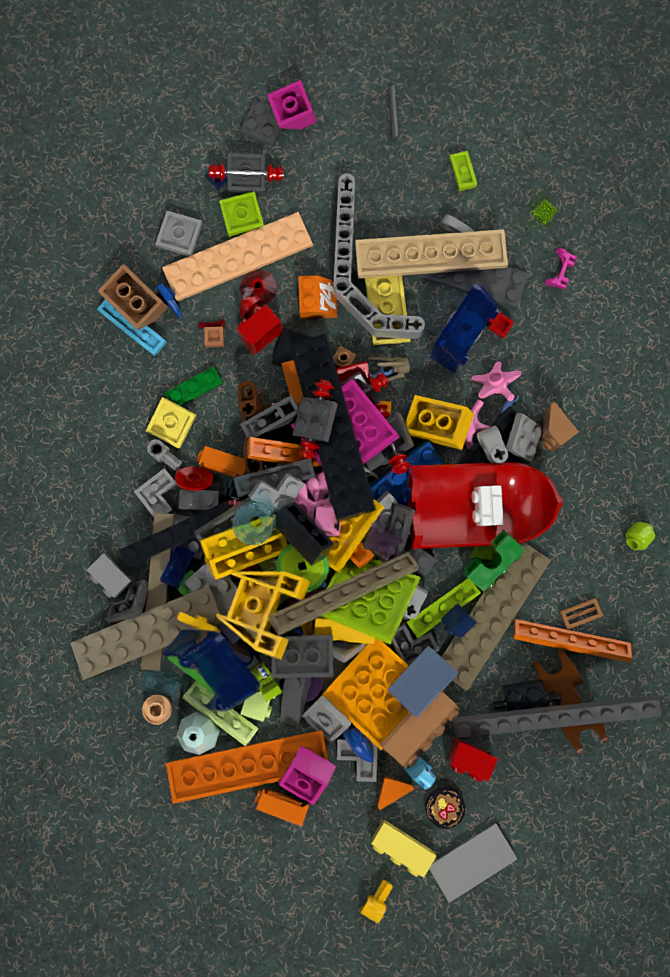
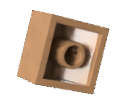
(556, 428)

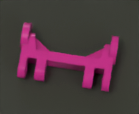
(556, 281)

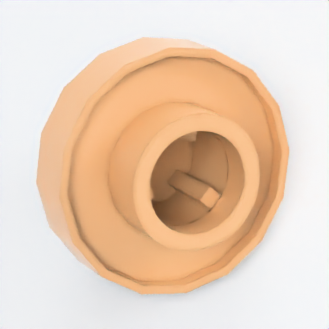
(157, 709)

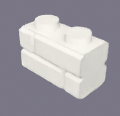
(487, 505)

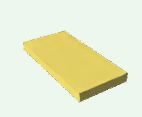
(389, 299)

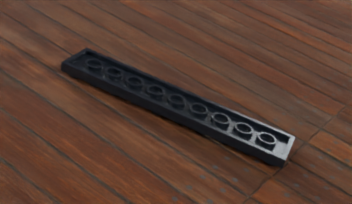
(340, 455)

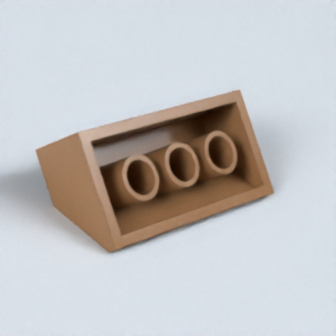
(416, 734)

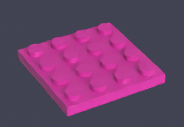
(369, 425)

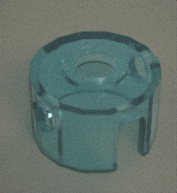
(242, 523)

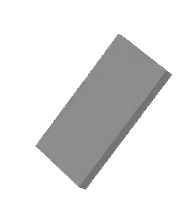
(472, 862)

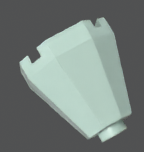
(203, 727)

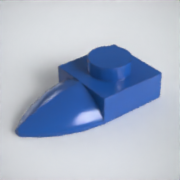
(167, 294)
(359, 743)

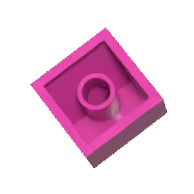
(292, 107)
(307, 775)

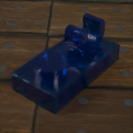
(177, 567)

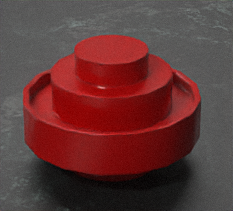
(248, 306)

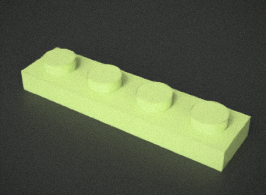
(229, 720)

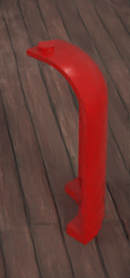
(446, 508)

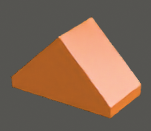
(392, 790)

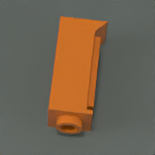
(222, 462)
(281, 806)

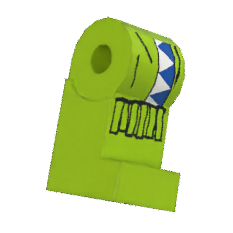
(269, 686)

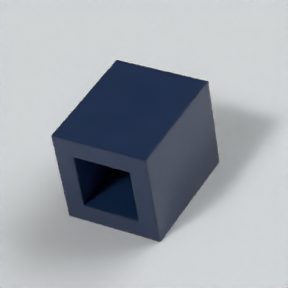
(458, 621)

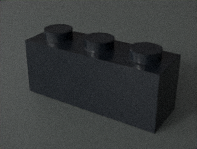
(303, 533)

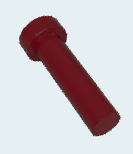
(221, 323)

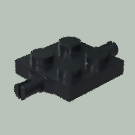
(526, 696)

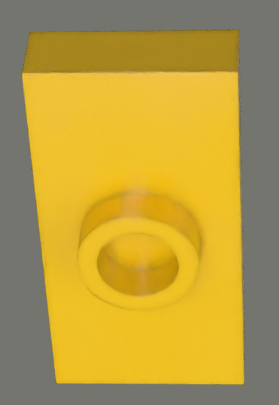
(199, 622)

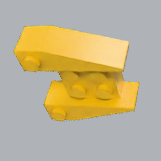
(256, 600)

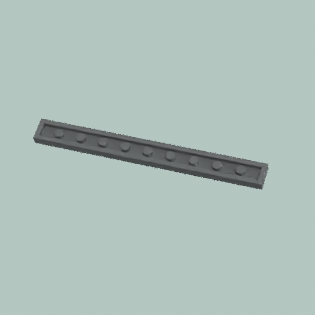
(558, 716)

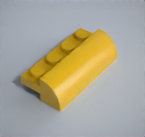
(227, 554)

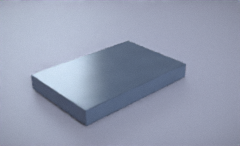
(422, 681)

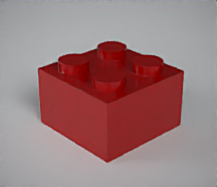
(259, 329)
(471, 759)

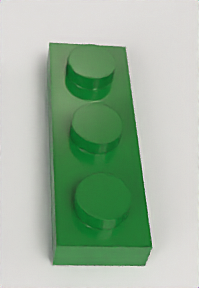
(194, 387)

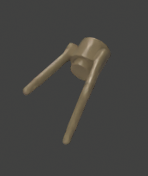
(399, 365)

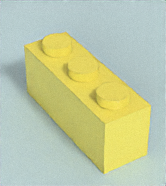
(402, 849)

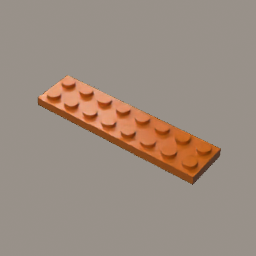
(238, 766)

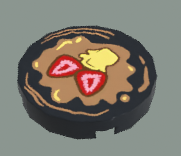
(445, 807)

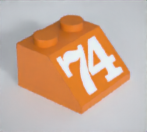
(316, 298)

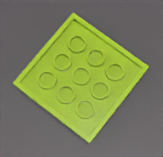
(378, 611)

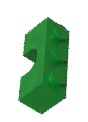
(485, 573)

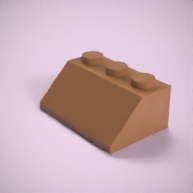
(132, 298)

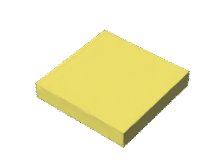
(171, 422)

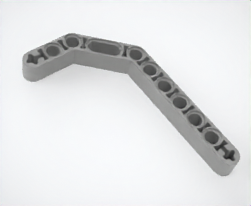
(344, 279)

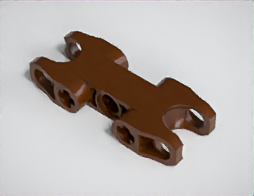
(249, 407)
(564, 683)

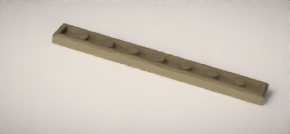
(157, 590)
(342, 593)

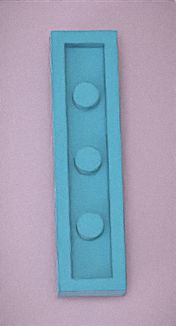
(145, 336)

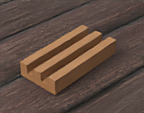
(565, 619)

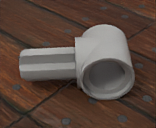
(164, 455)

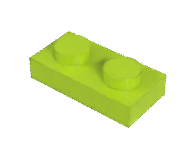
(463, 171)

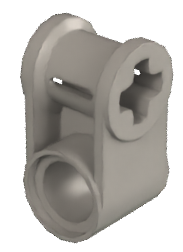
(492, 442)
(415, 603)

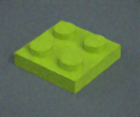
(241, 214)

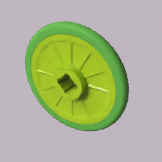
(289, 562)

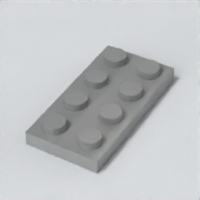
(224, 590)

